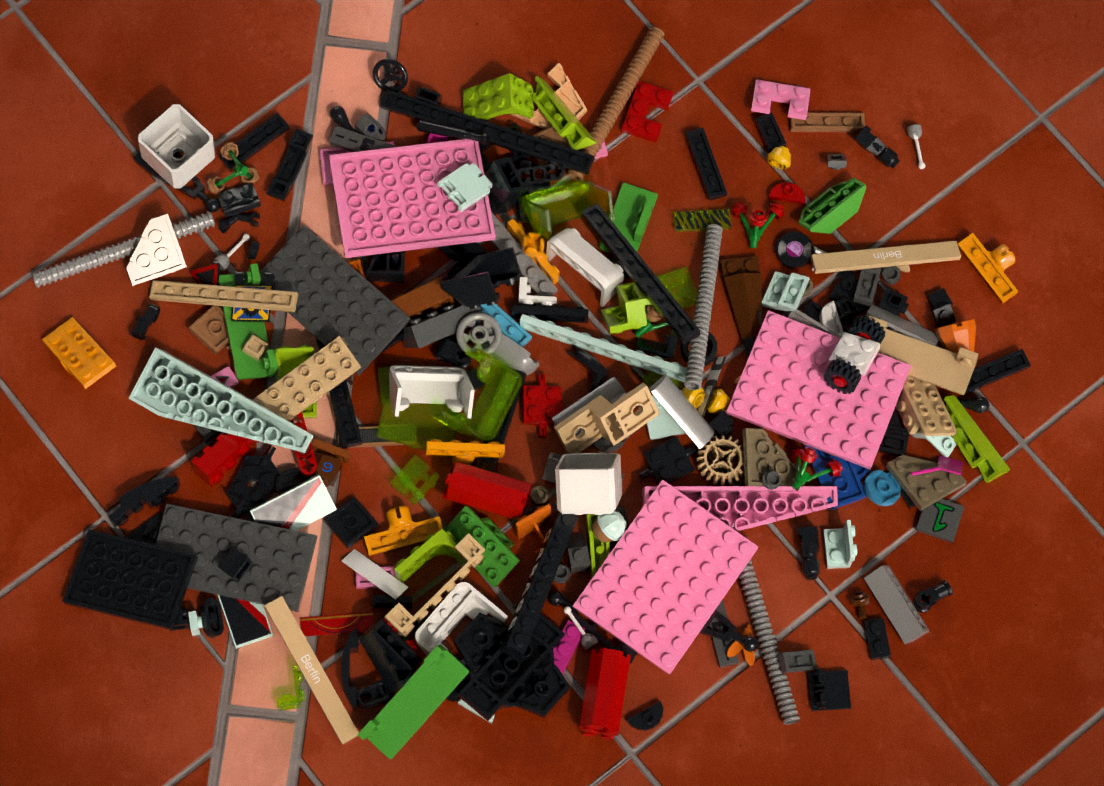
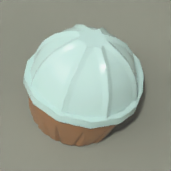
(609, 527)

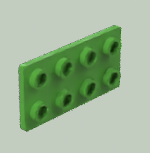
(632, 213)
(498, 557)

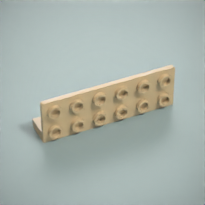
(928, 361)
(310, 380)
(404, 621)

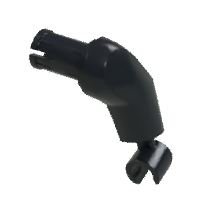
(594, 367)

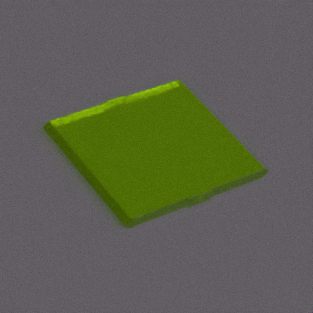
(414, 424)

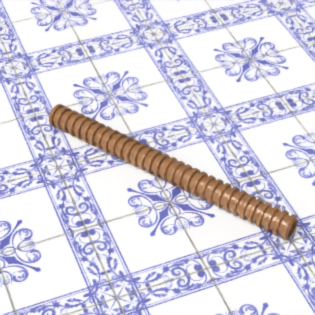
(621, 93)

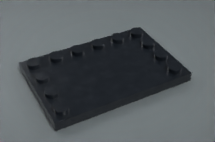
(130, 579)

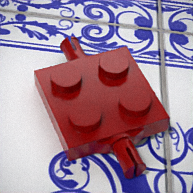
(541, 404)

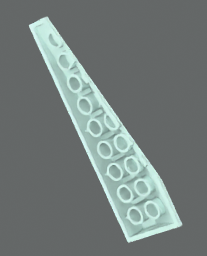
(193, 397)

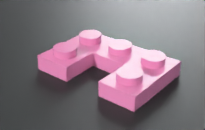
(795, 96)

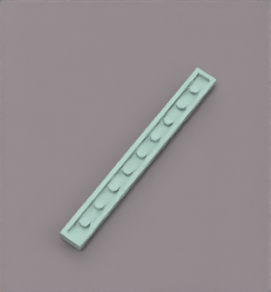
(603, 347)

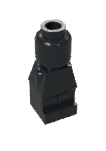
(875, 146)
(810, 550)

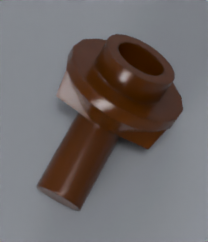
(860, 599)

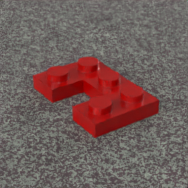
(636, 121)

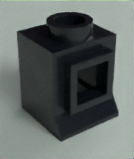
(890, 307)

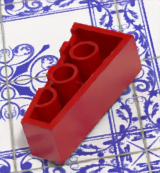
(221, 457)

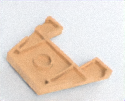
(567, 95)

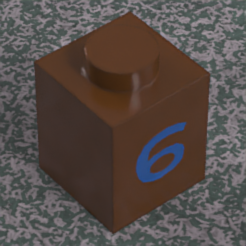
(328, 469)

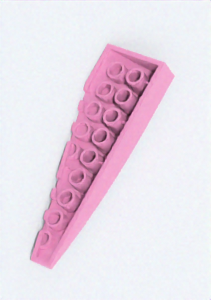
(755, 505)

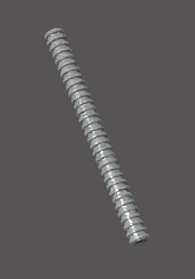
(114, 252)
(704, 306)
(768, 644)

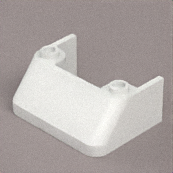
(586, 261)
(430, 386)
(458, 603)

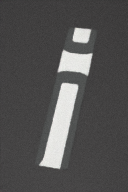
(711, 383)

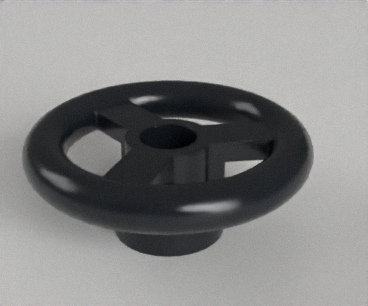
(393, 67)

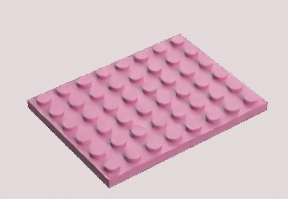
(393, 200)
(788, 394)
(665, 577)

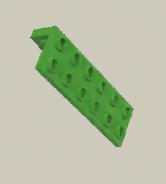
(240, 333)
(415, 702)

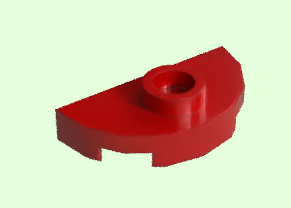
(788, 192)

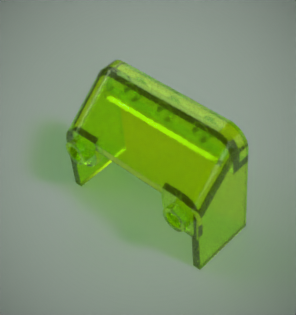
(564, 204)
(494, 402)

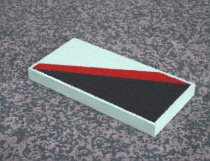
(296, 506)
(245, 621)

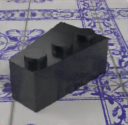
(387, 267)
(389, 654)

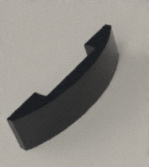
(291, 165)
(350, 647)

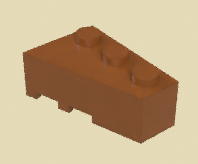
(423, 300)

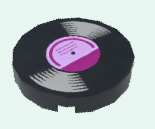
(794, 250)

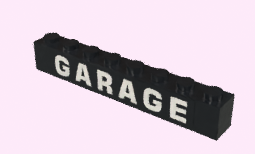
(538, 584)

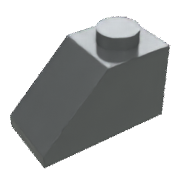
(578, 554)

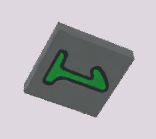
(940, 520)

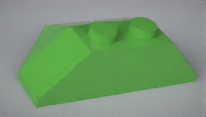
(833, 207)

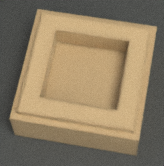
(255, 347)

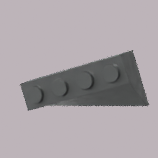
(436, 325)

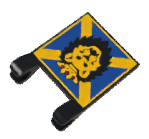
(249, 314)

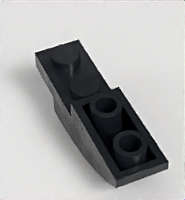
(150, 493)

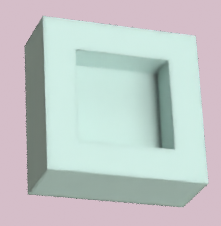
(195, 623)

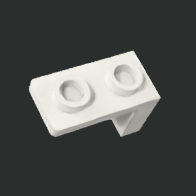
(531, 300)

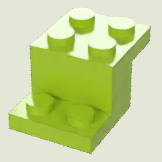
(630, 312)

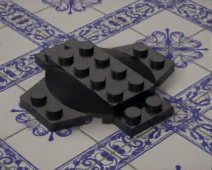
(508, 682)

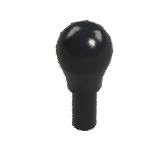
(339, 116)
(976, 404)

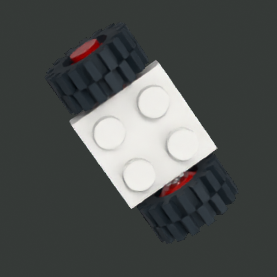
(854, 354)

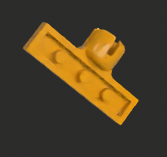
(533, 247)
(991, 265)
(465, 452)
(401, 532)

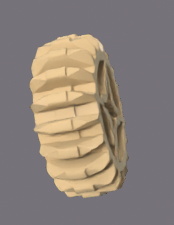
(710, 470)

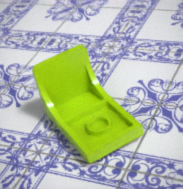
(499, 97)
(288, 360)
(435, 545)

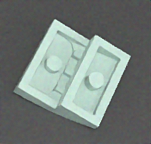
(785, 291)

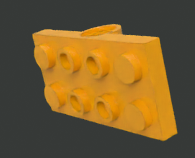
(78, 353)

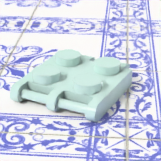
(466, 186)

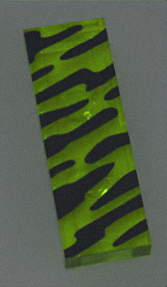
(701, 219)

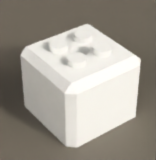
(173, 133)
(588, 483)

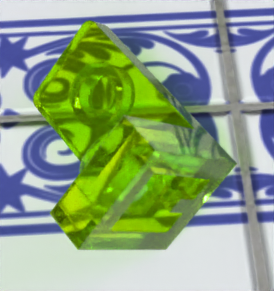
(292, 702)

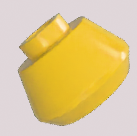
(779, 158)
(694, 396)
(718, 402)

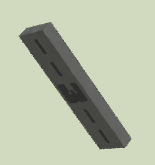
(355, 142)
(722, 646)

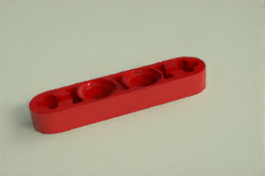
(312, 461)

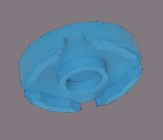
(882, 488)

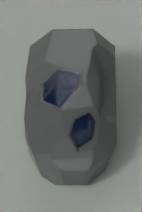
(370, 127)

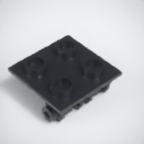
(829, 690)

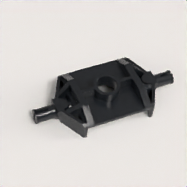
(254, 469)

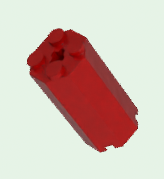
(487, 491)
(604, 693)

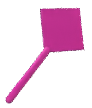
(944, 464)

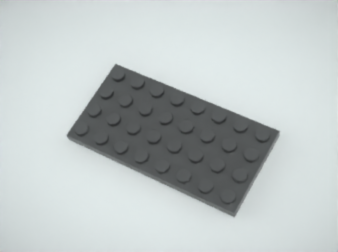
(334, 297)
(278, 555)

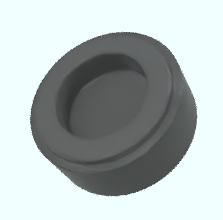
(890, 275)

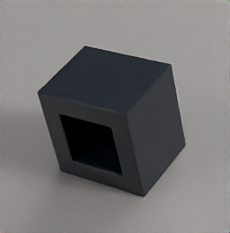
(723, 424)

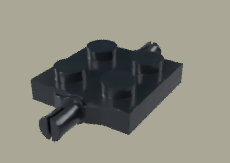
(668, 461)

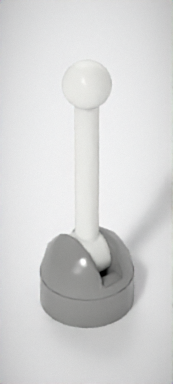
(915, 132)
(224, 259)
(587, 639)

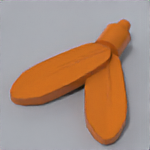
(736, 647)

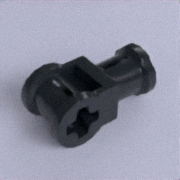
(932, 596)

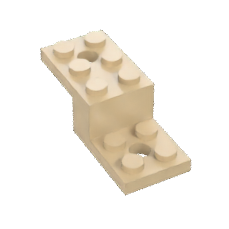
(607, 420)

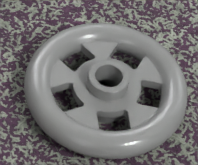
(489, 322)

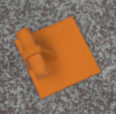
(531, 523)

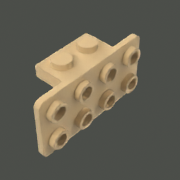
(924, 409)

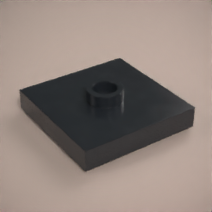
(351, 522)

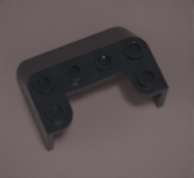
(476, 277)

